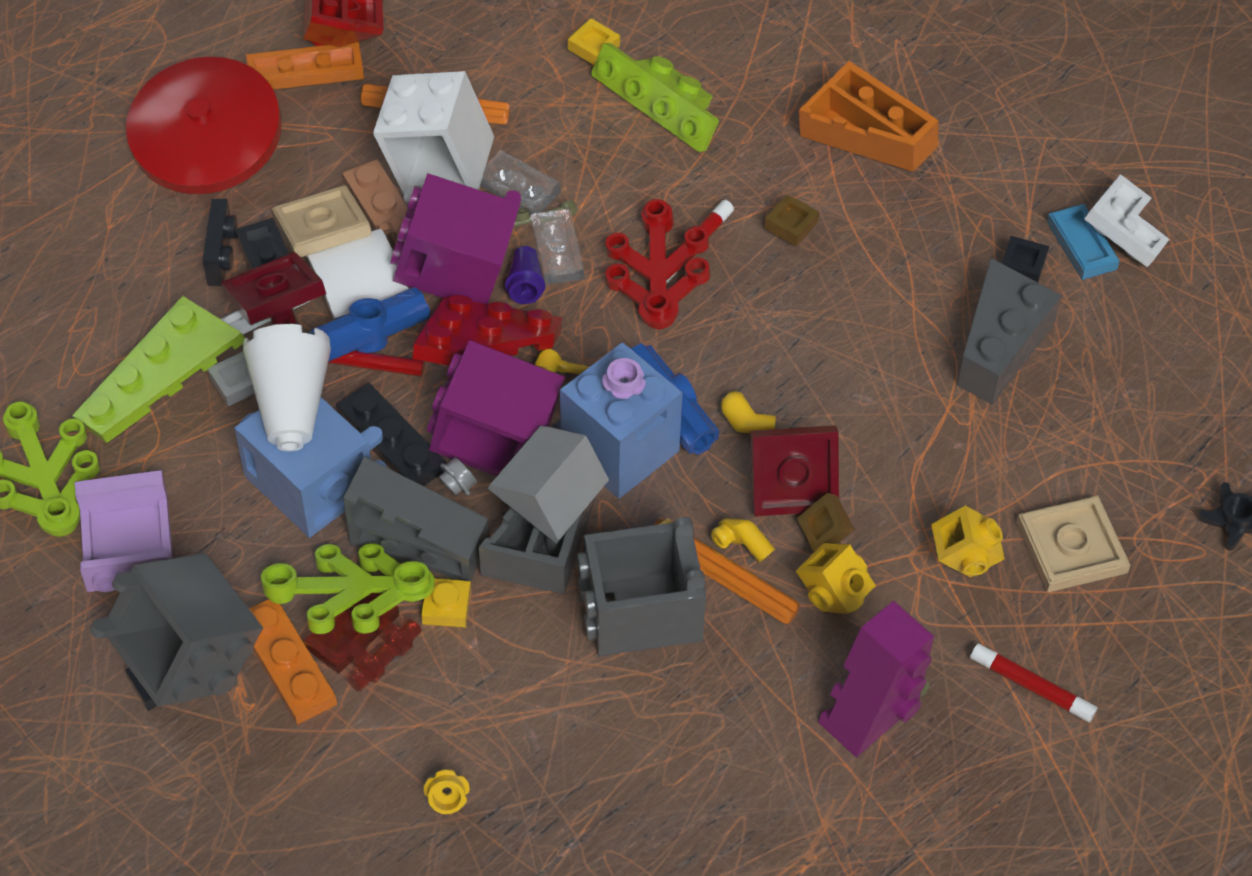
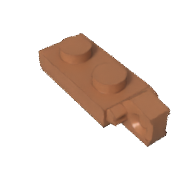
(376, 197)

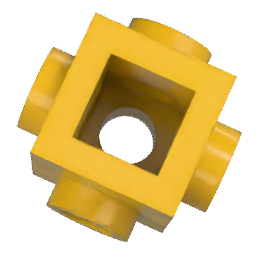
(968, 541)
(836, 578)

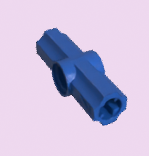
(374, 320)
(697, 428)

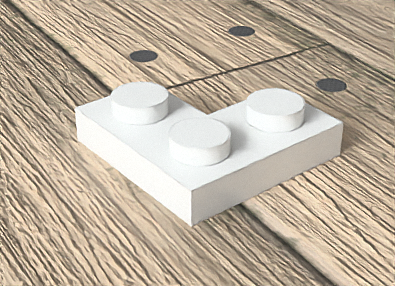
(1119, 219)

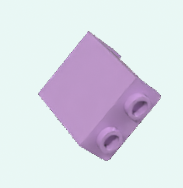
(122, 525)

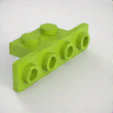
(660, 93)

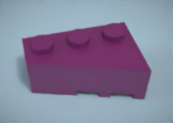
(883, 680)

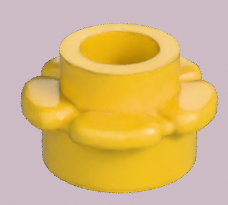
(443, 802)

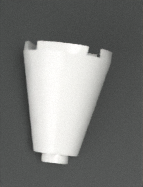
(287, 380)

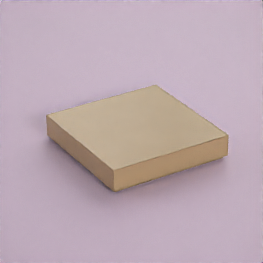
(321, 221)
(1073, 543)

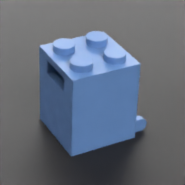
(626, 434)
(310, 481)

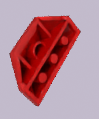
(341, 21)

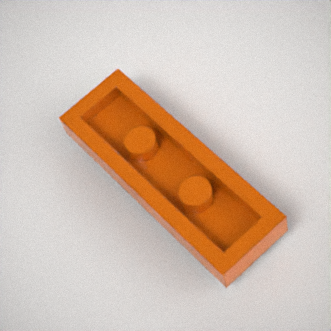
(308, 65)
(290, 664)

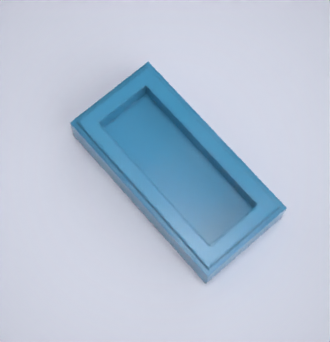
(1083, 245)

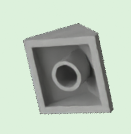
(551, 480)

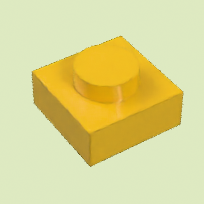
(589, 40)
(447, 603)

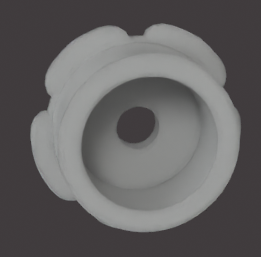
(457, 477)

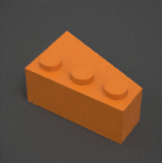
(869, 120)

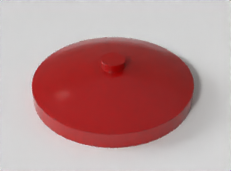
(204, 125)

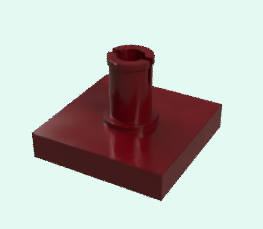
(274, 290)
(793, 468)

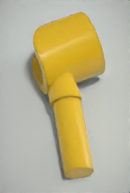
(552, 362)

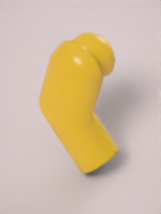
(742, 416)
(742, 532)

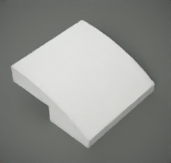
(356, 272)

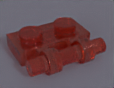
(347, 646)

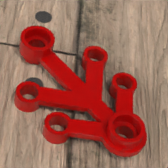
(657, 221)

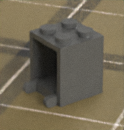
(653, 586)
(179, 628)

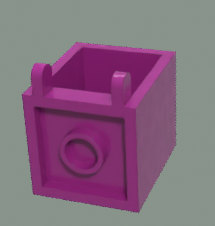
(454, 239)
(490, 407)

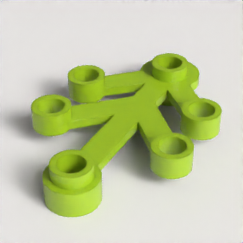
(44, 473)
(402, 582)

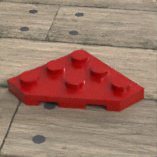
(490, 325)

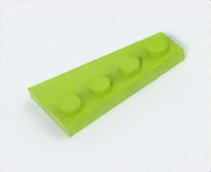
(168, 355)

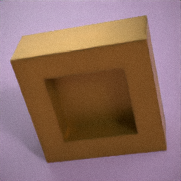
(791, 220)
(825, 522)

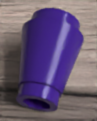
(525, 277)

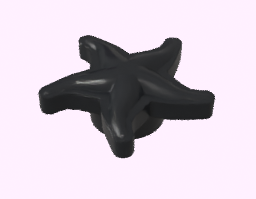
(1233, 515)

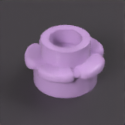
(626, 370)

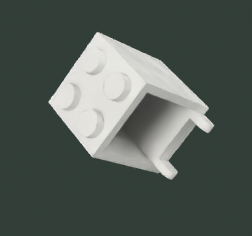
(433, 128)

